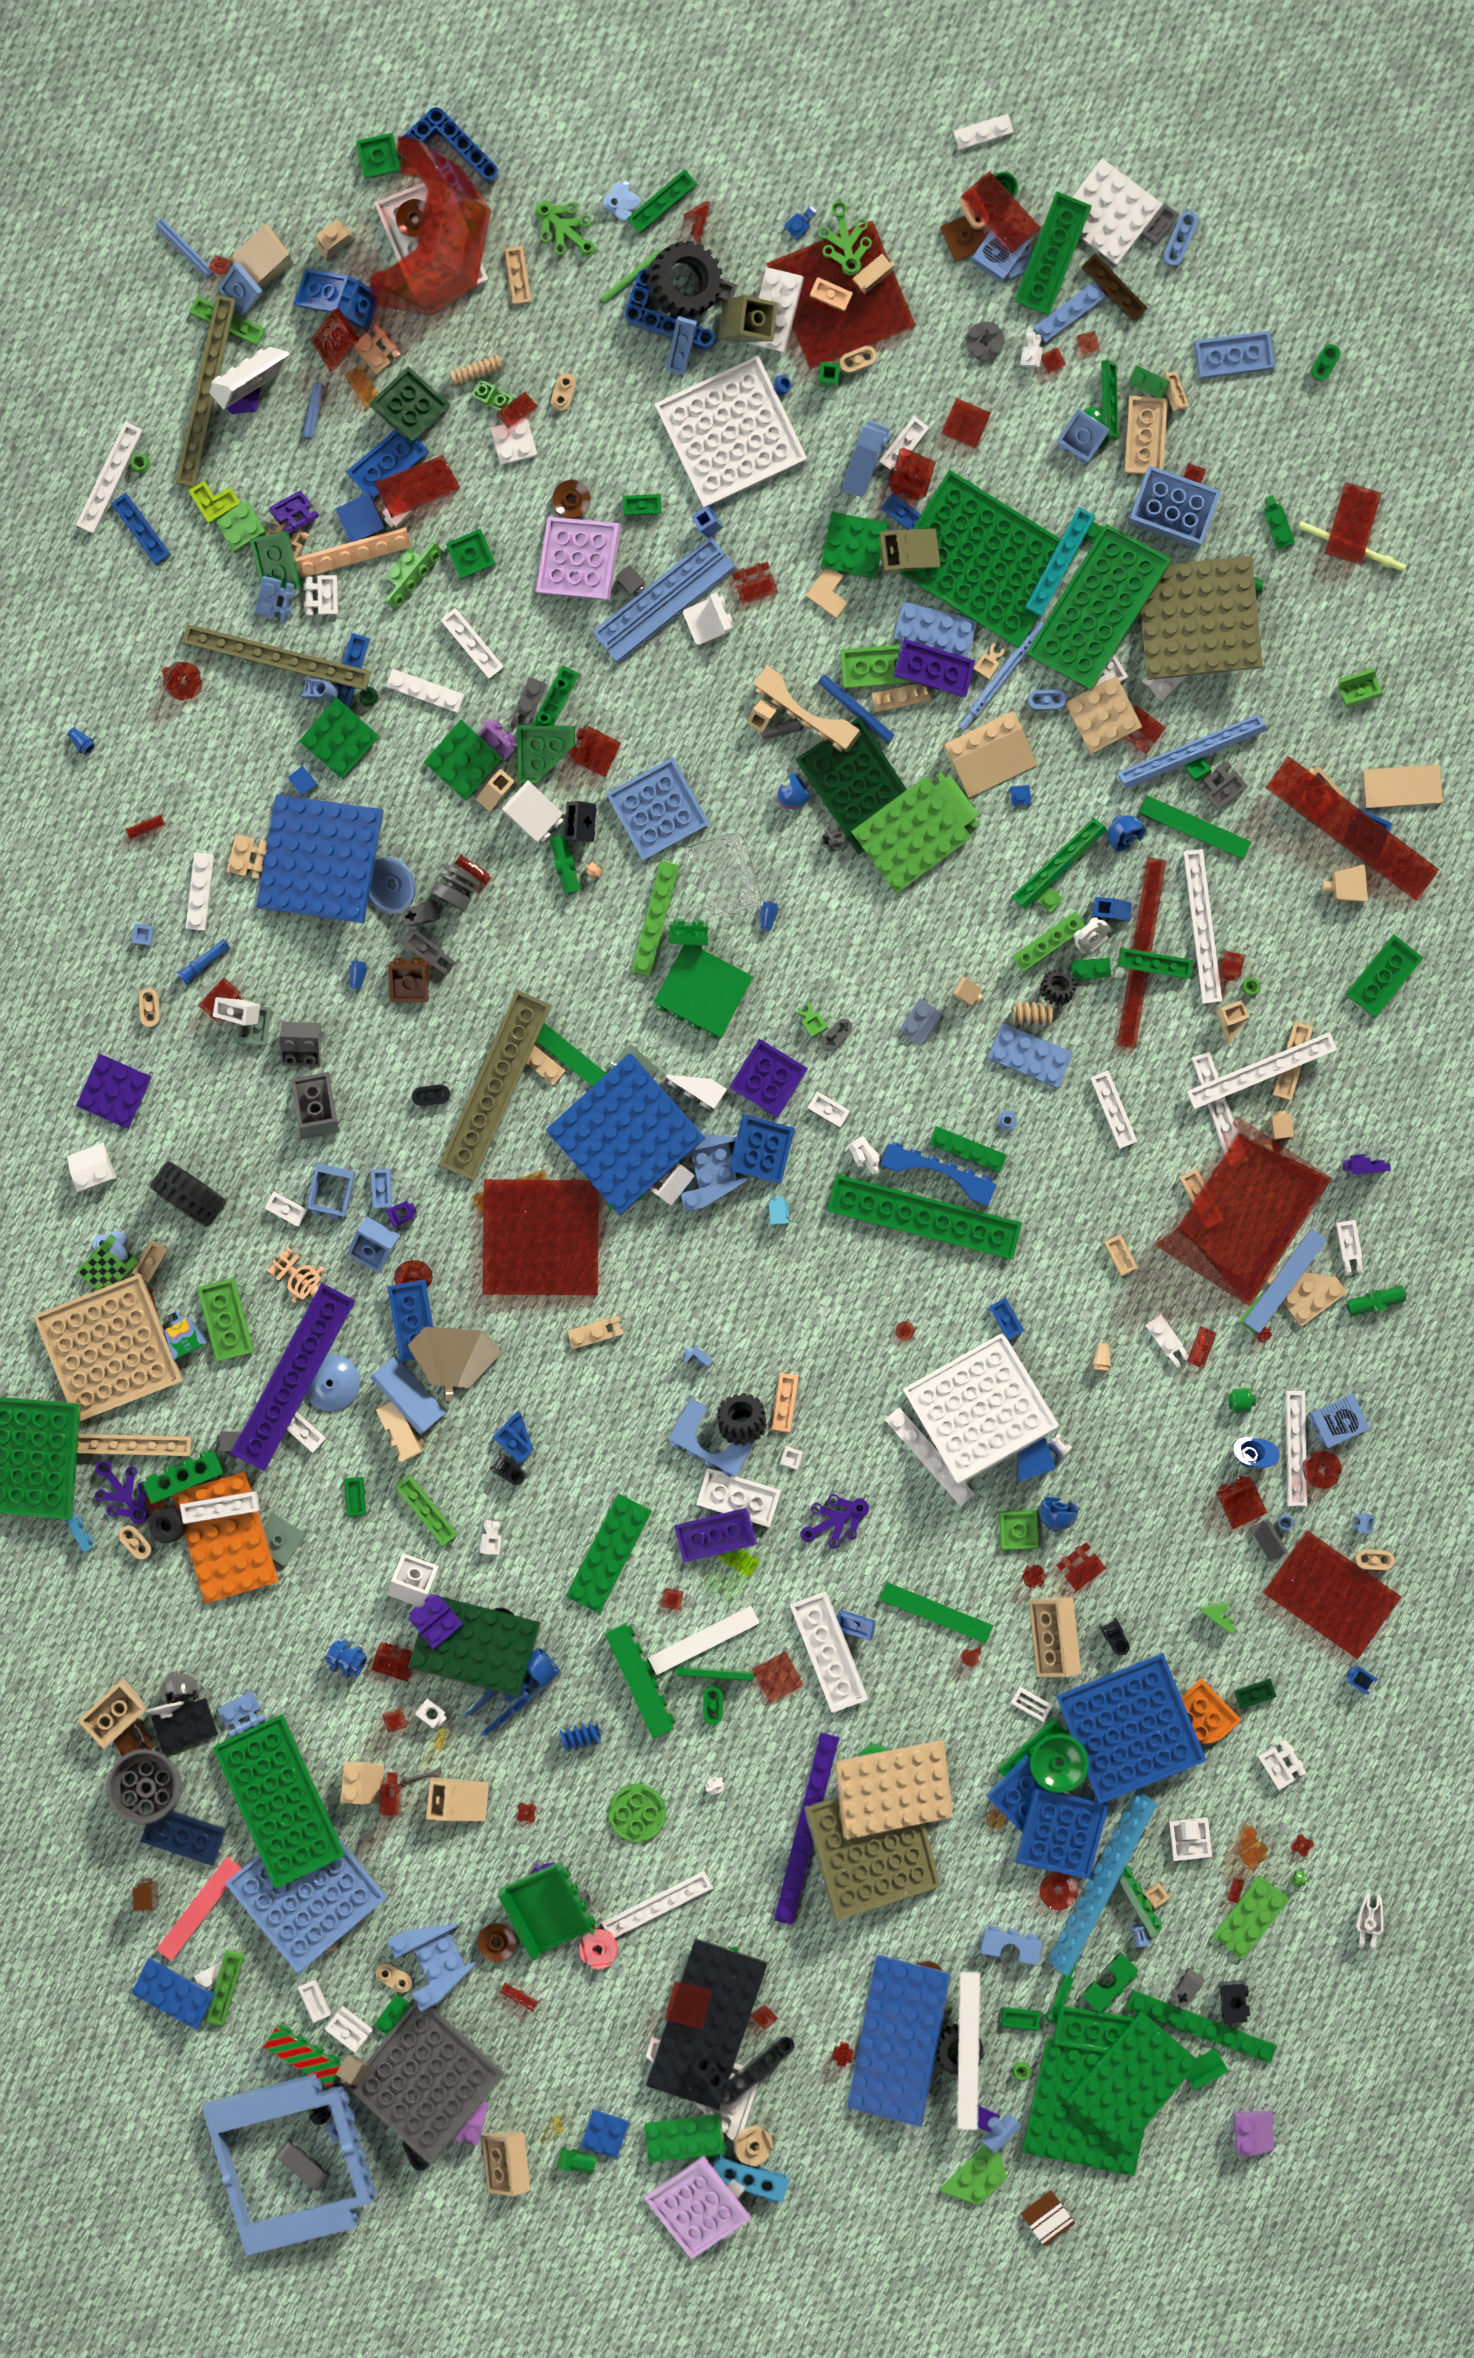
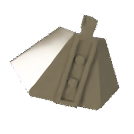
(453, 1356)

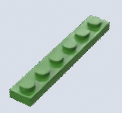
(655, 918)

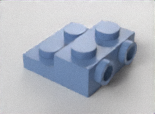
(1082, 436)

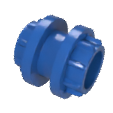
(347, 1659)

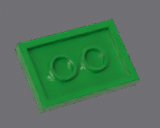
(275, 558)

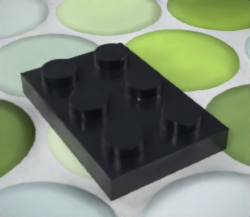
(186, 1726)

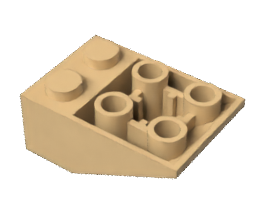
(457, 1800)

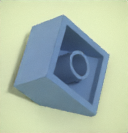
(373, 1244)

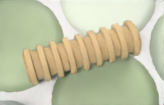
(476, 370)

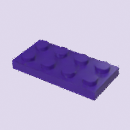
(934, 668)
(715, 1534)

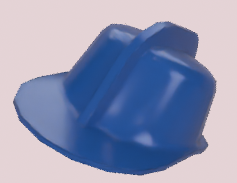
(1256, 1452)

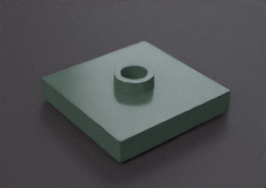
(282, 1538)

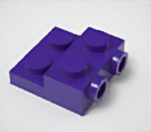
(1359, 1165)
(435, 1621)

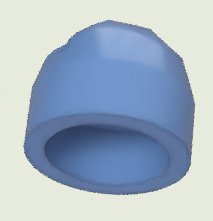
(1283, 1525)

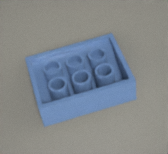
(1174, 507)

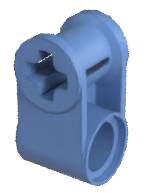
(319, 690)

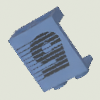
(995, 258)
(1338, 1421)

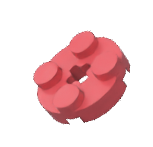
(592, 1957)

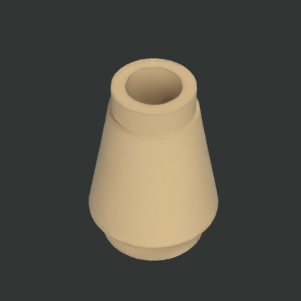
(1102, 1358)

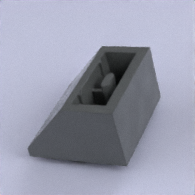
(300, 1044)

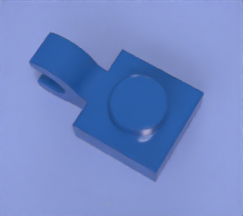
(799, 224)

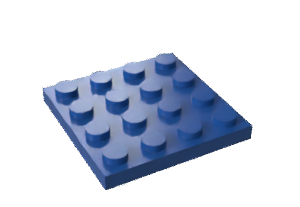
(1061, 1833)

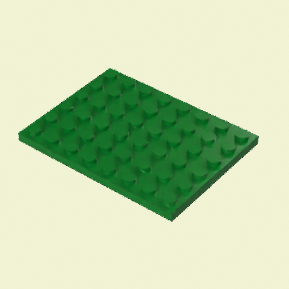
(985, 556)

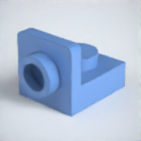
(701, 1357)

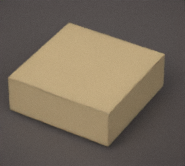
(1156, 1895)

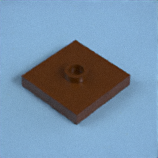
(962, 238)

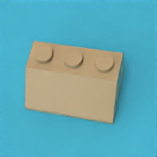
(113, 1713)
(506, 2163)

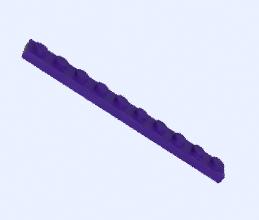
(803, 1838)

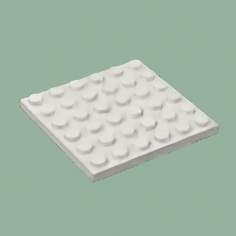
(730, 432)
(981, 1408)

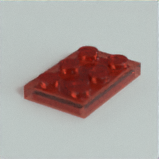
(334, 339)

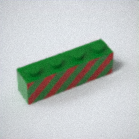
(303, 2055)

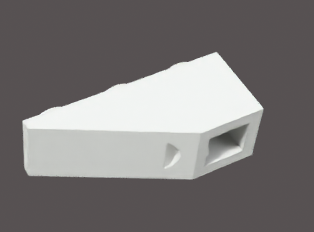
(702, 1088)

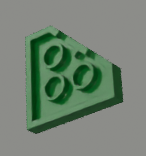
(541, 749)

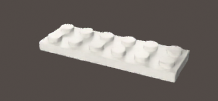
(829, 1651)

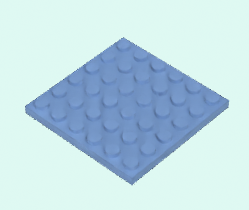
(310, 1911)

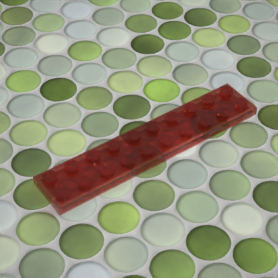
(1351, 828)

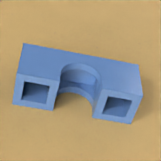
(994, 1940)

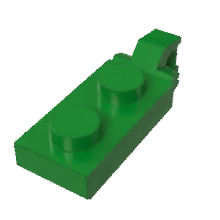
(1278, 524)

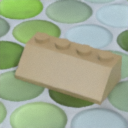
(1055, 1637)

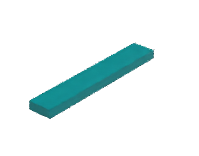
(1059, 562)

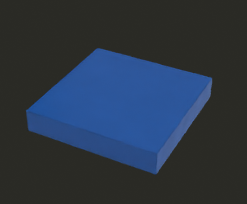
(360, 518)

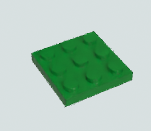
(853, 545)
(339, 738)
(463, 760)

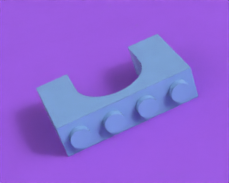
(685, 1436)

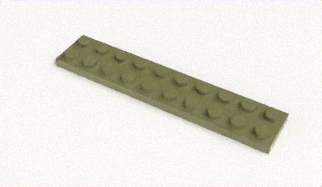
(495, 1085)

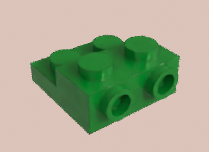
(688, 932)

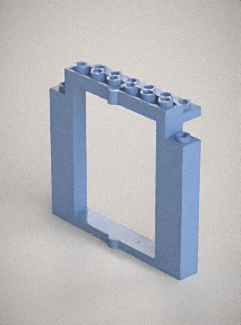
(271, 2103)

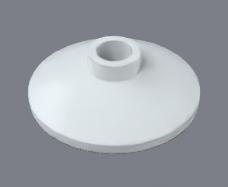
(166, 1710)

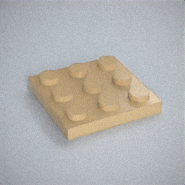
(1103, 715)

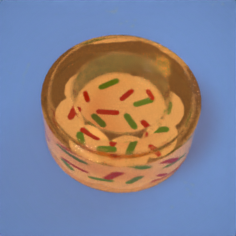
(995, 1818)

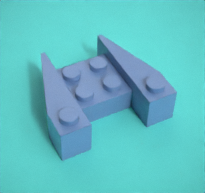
(865, 457)
(712, 1171)
(438, 1958)

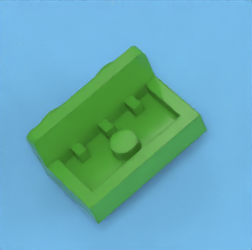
(1359, 688)

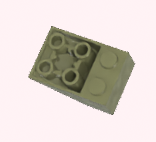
(908, 550)

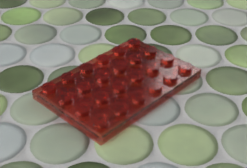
(1332, 1594)

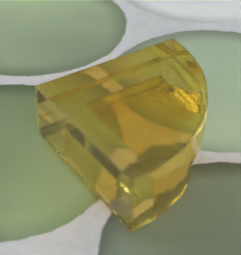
(440, 1738)
(557, 2124)

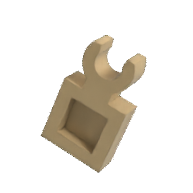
(987, 663)

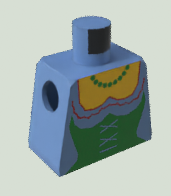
(183, 1336)

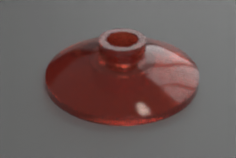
(421, 1269)
(1060, 1900)

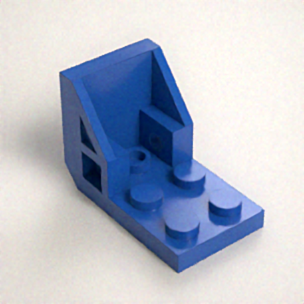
(329, 291)

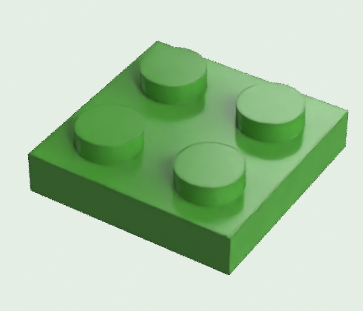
(240, 526)

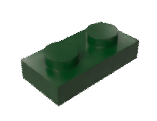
(1255, 1693)

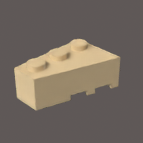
(400, 1432)

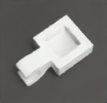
(1032, 353)
(490, 1541)

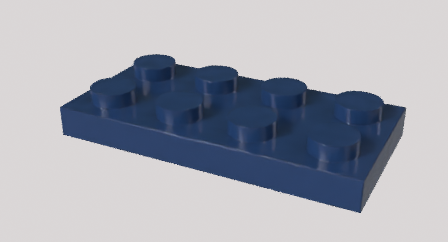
(186, 1837)

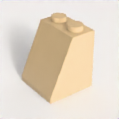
(263, 256)

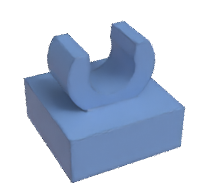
(1366, 1523)

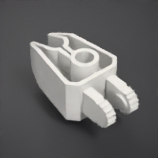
(1370, 1922)

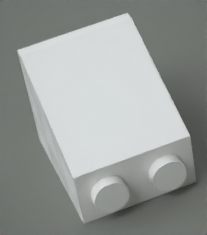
(533, 812)

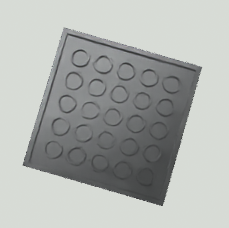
(427, 2081)

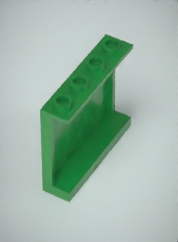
(702, 990)
(546, 1909)

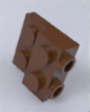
(408, 980)

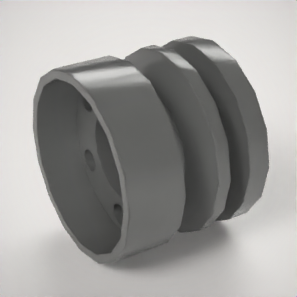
(455, 887)

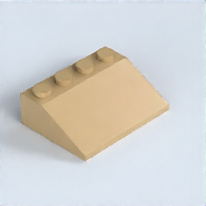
(990, 754)

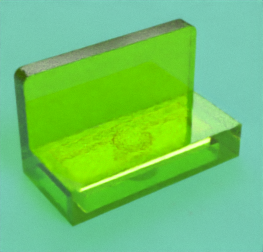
(741, 1561)

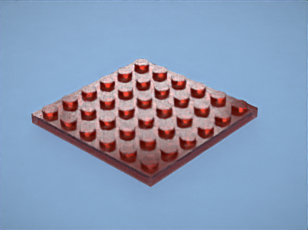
(869, 317)
(540, 1237)

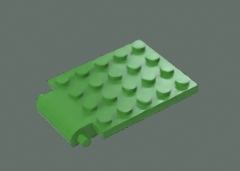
(917, 830)

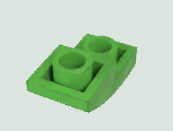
(491, 396)

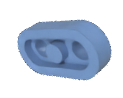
(1046, 698)

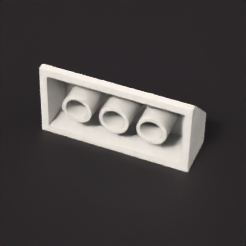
(248, 376)

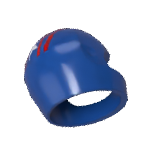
(793, 796)

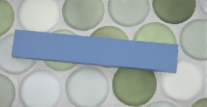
(1285, 1280)

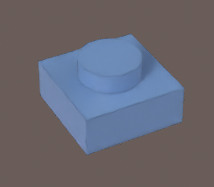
(143, 934)

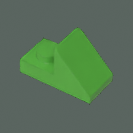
(1215, 1612)

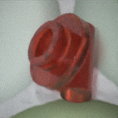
(970, 1657)

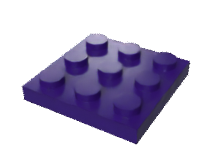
(768, 1077)
(114, 1091)

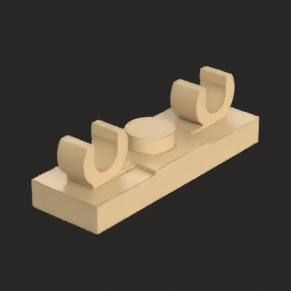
(900, 697)

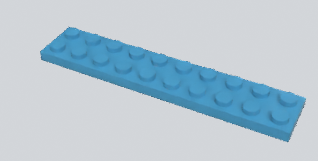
(1102, 1882)

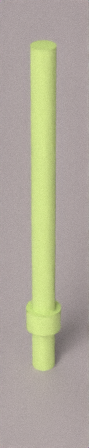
(1387, 561)

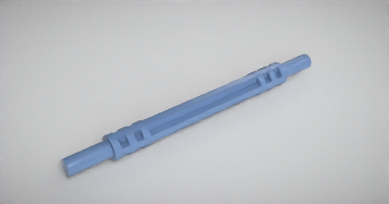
(1000, 678)

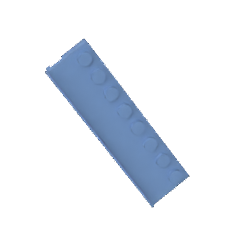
(664, 600)

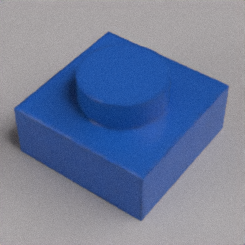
(1020, 795)

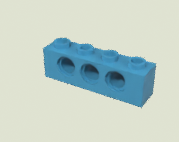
(779, 2181)

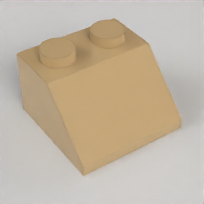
(361, 1782)

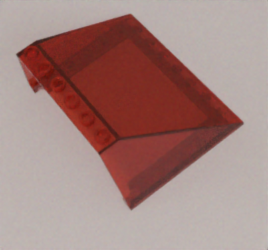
(1246, 1213)

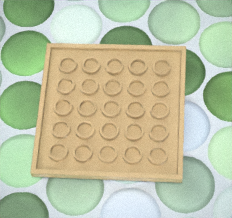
(108, 1347)

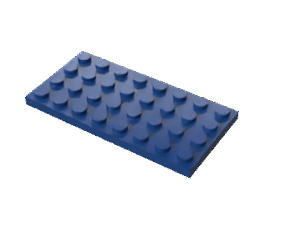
(899, 2040)

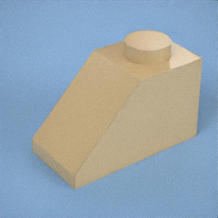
(967, 992)

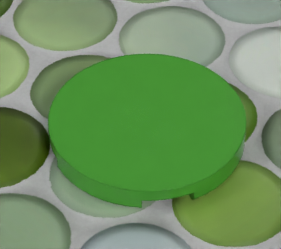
(637, 1812)

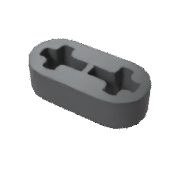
(833, 1031)

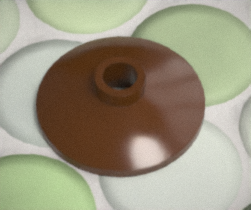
(404, 215)
(569, 489)
(495, 1952)

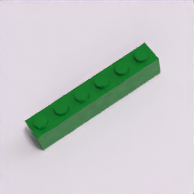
(639, 1679)

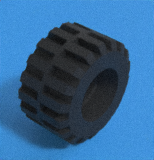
(738, 1407)
(945, 2039)

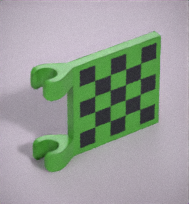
(104, 1267)

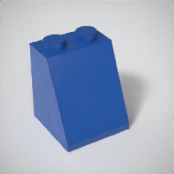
(1034, 1460)

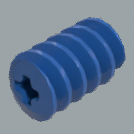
(581, 1736)

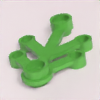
(563, 226)
(846, 241)

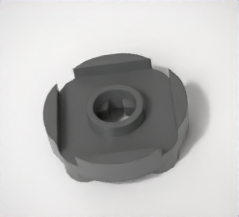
(991, 332)

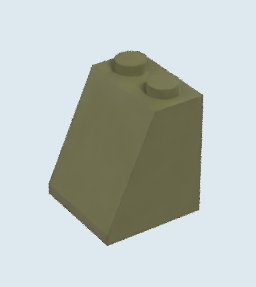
(747, 319)

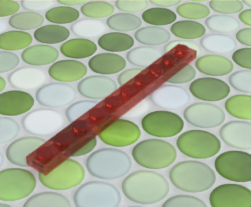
(1143, 942)

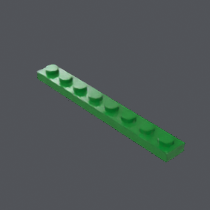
(1201, 2026)

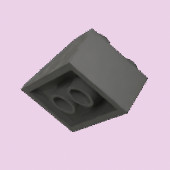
(315, 1105)

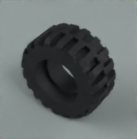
(703, 265)
(187, 1194)

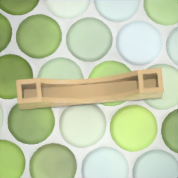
(837, 731)

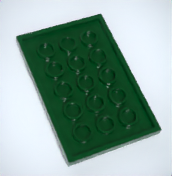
(852, 782)
(485, 1653)

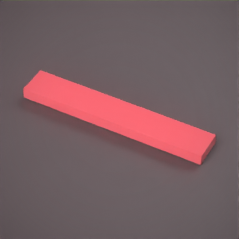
(198, 1909)

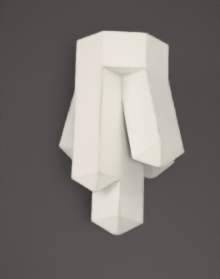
(865, 1155)

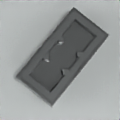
(1160, 224)

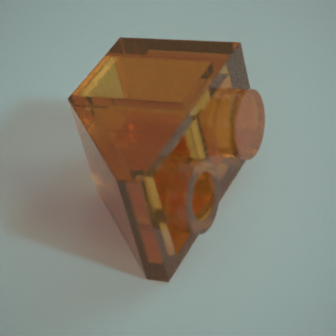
(1249, 1848)

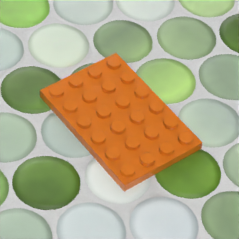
(229, 1550)

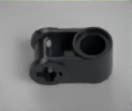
(507, 1469)
(1114, 1636)

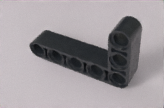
(745, 2073)

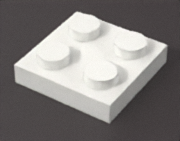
(514, 443)

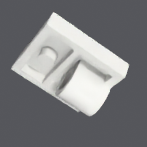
(1190, 1839)

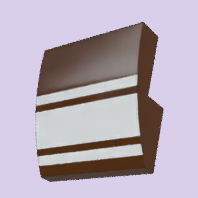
(1047, 2218)

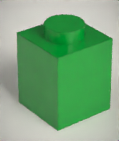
(829, 375)

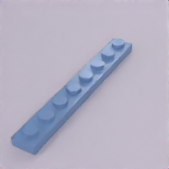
(1192, 751)

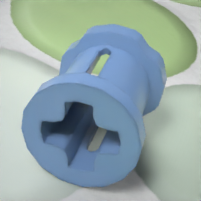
(1145, 1939)

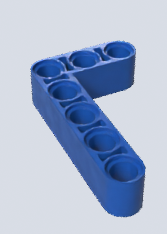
(454, 141)
(662, 320)

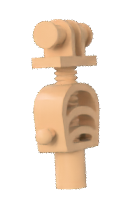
(295, 1274)

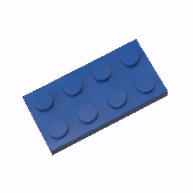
(384, 460)
(410, 1313)
(173, 1993)

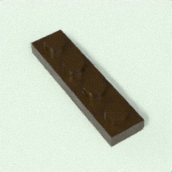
(1114, 288)

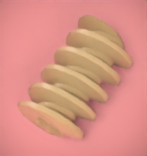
(1032, 1013)

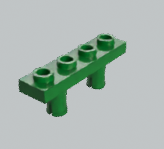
(556, 697)

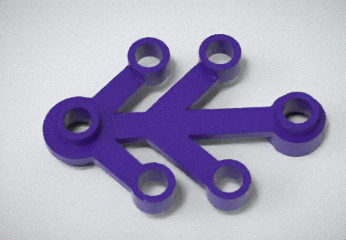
(124, 1494)
(838, 1519)

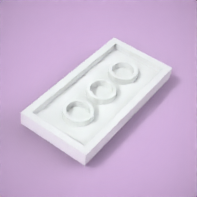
(785, 290)
(733, 1493)

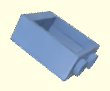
(337, 1214)

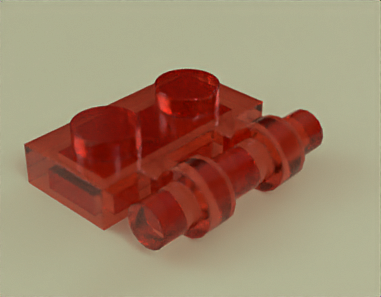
(757, 588)
(1151, 731)
(1083, 1572)

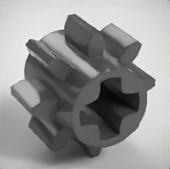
(833, 839)

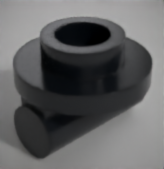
(320, 2115)

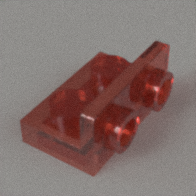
(392, 1661)

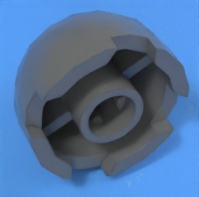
(178, 1688)

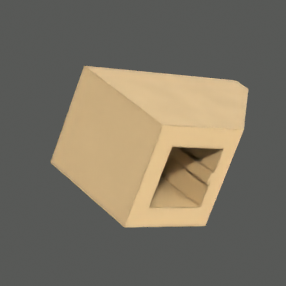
(495, 790)

